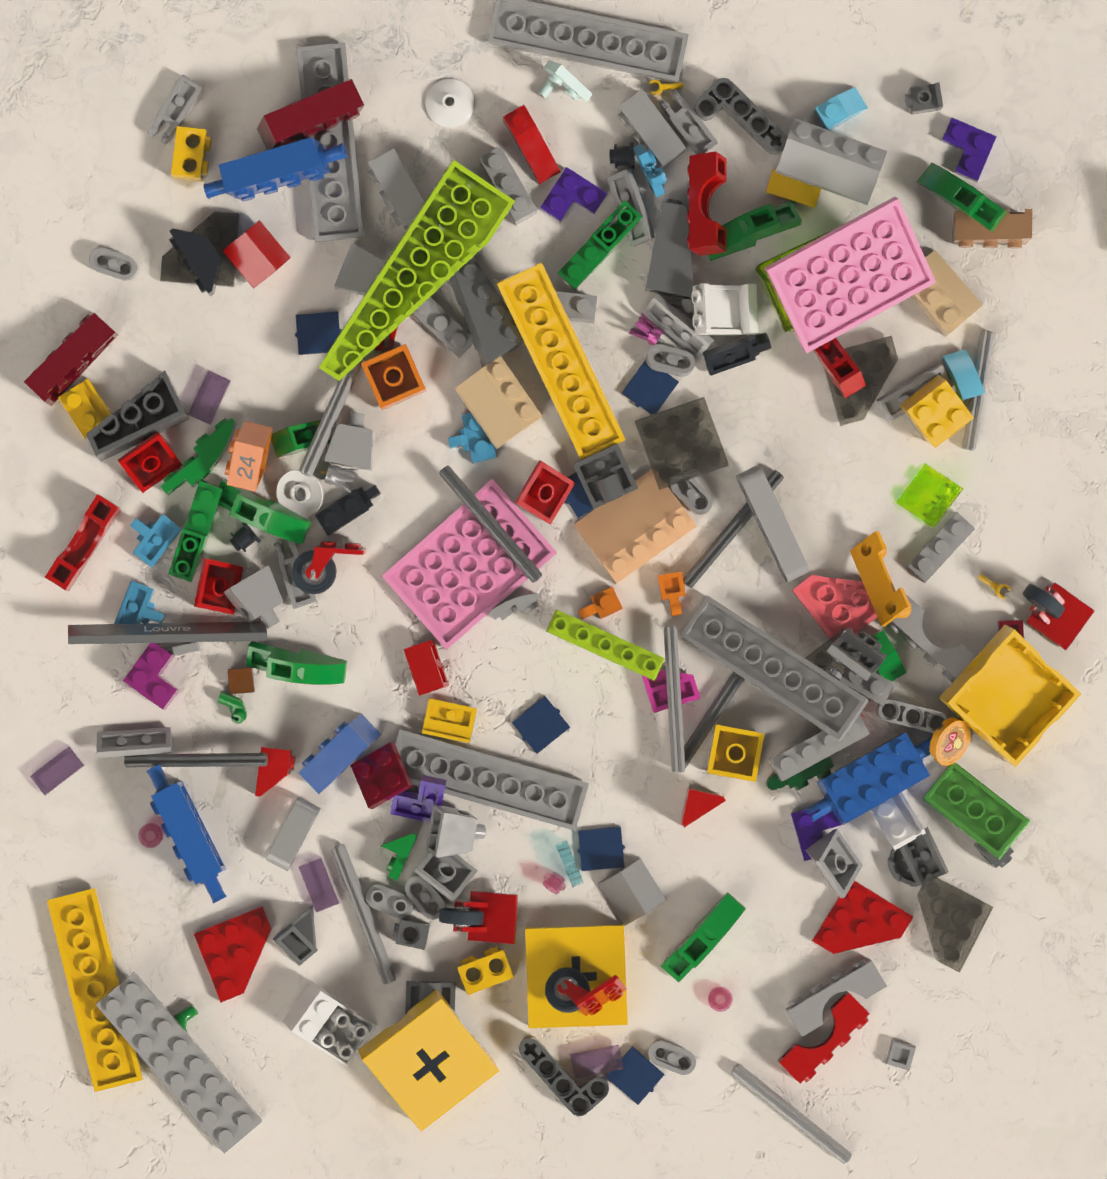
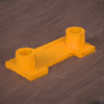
(885, 599)

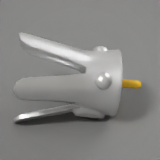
(337, 475)

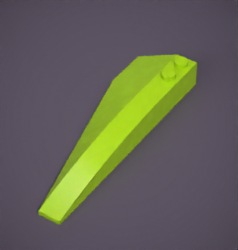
(440, 239)

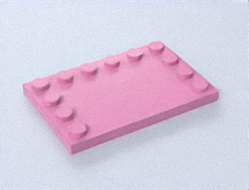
(850, 274)
(463, 570)

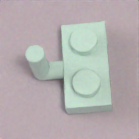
(561, 76)

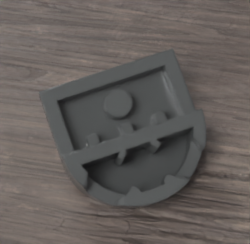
(858, 653)
(916, 859)

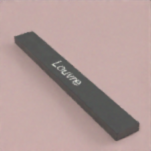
(167, 632)

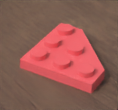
(836, 603)

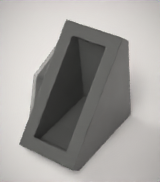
(299, 937)

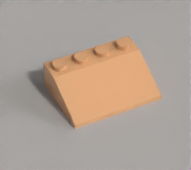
(635, 527)

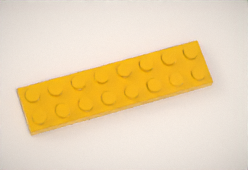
(561, 361)
(90, 977)

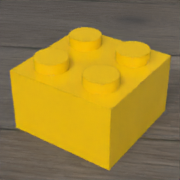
(936, 411)
(735, 753)

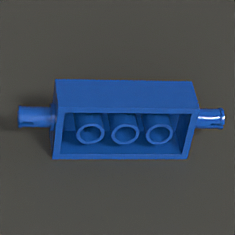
(275, 169)
(872, 779)
(188, 833)

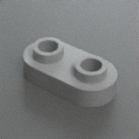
(114, 264)
(670, 357)
(690, 494)
(425, 897)
(389, 901)
(671, 1057)

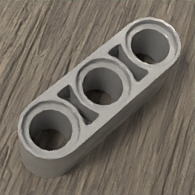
(899, 715)
(293, 834)

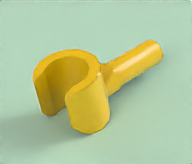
(664, 87)
(996, 587)

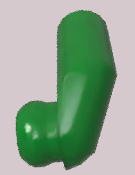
(235, 705)
(185, 1015)

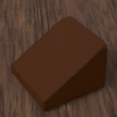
(241, 680)

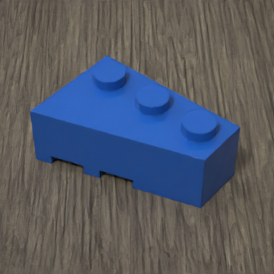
(338, 753)

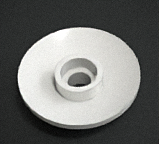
(452, 115)
(290, 496)

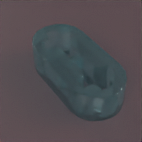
(569, 863)

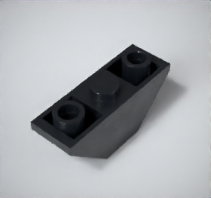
(200, 257)

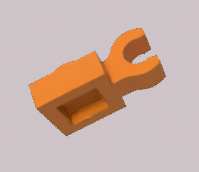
(672, 588)
(603, 604)

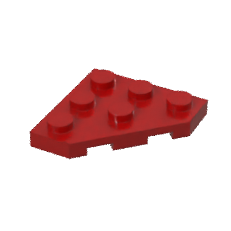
(860, 921)
(234, 950)

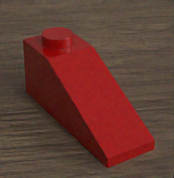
(531, 144)
(840, 367)

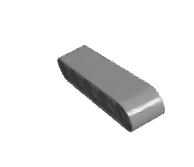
(772, 523)

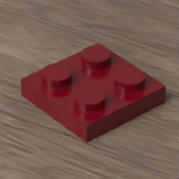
(381, 775)

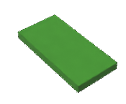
(976, 810)

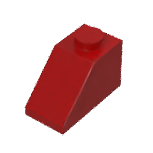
(278, 767)

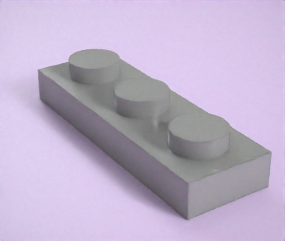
(625, 188)
(676, 326)
(444, 327)
(891, 401)
(941, 547)
(134, 742)

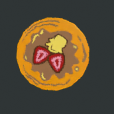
(950, 741)

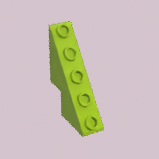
(605, 645)

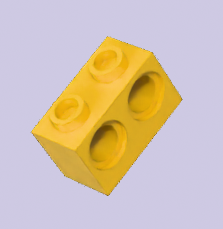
(183, 154)
(487, 976)

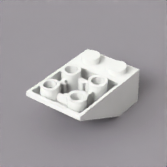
(328, 1024)

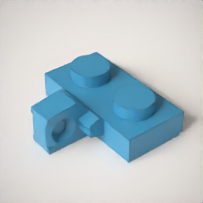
(654, 176)
(473, 439)
(154, 538)
(137, 606)

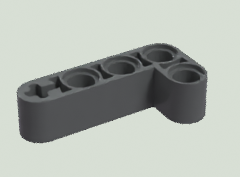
(743, 119)
(558, 1073)

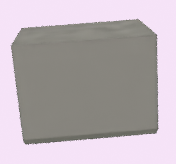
(835, 861)
(446, 874)
(632, 892)

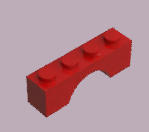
(705, 175)
(84, 543)
(802, 1060)

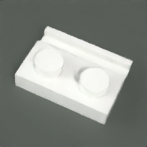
(898, 821)

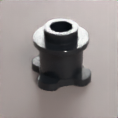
(622, 156)
(243, 538)

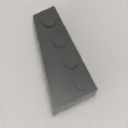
(485, 313)
(149, 412)

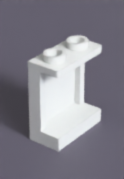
(725, 309)

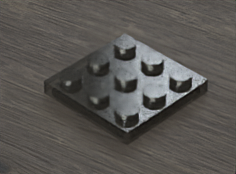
(681, 443)

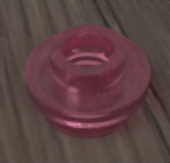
(158, 835)
(554, 882)
(712, 999)

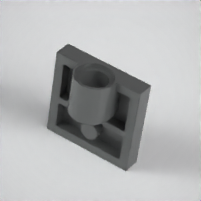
(605, 476)
(418, 990)

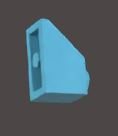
(840, 109)

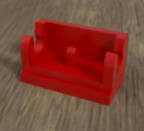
(426, 667)

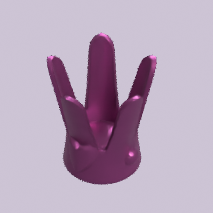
(647, 331)

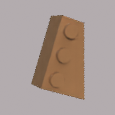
(1013, 230)

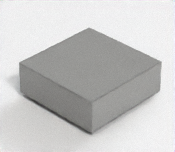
(185, 648)
(900, 1055)

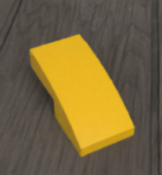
(792, 189)

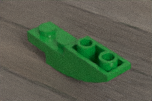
(962, 196)
(758, 224)
(600, 245)
(210, 452)
(264, 514)
(196, 531)
(299, 667)
(704, 937)

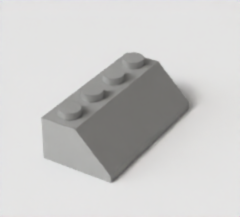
(831, 161)

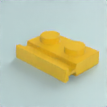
(84, 406)
(449, 720)

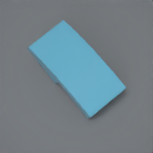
(964, 374)

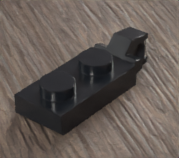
(735, 353)
(347, 509)

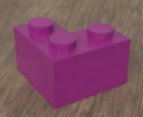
(147, 678)

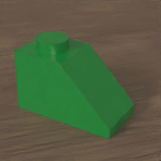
(294, 438)
(892, 665)

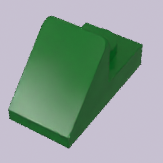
(402, 847)

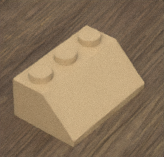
(947, 300)
(498, 402)

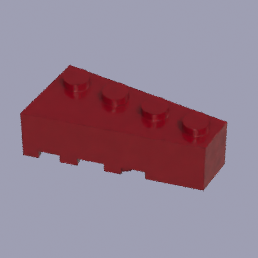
(310, 115)
(71, 358)

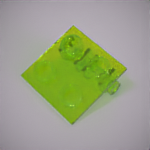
(929, 495)

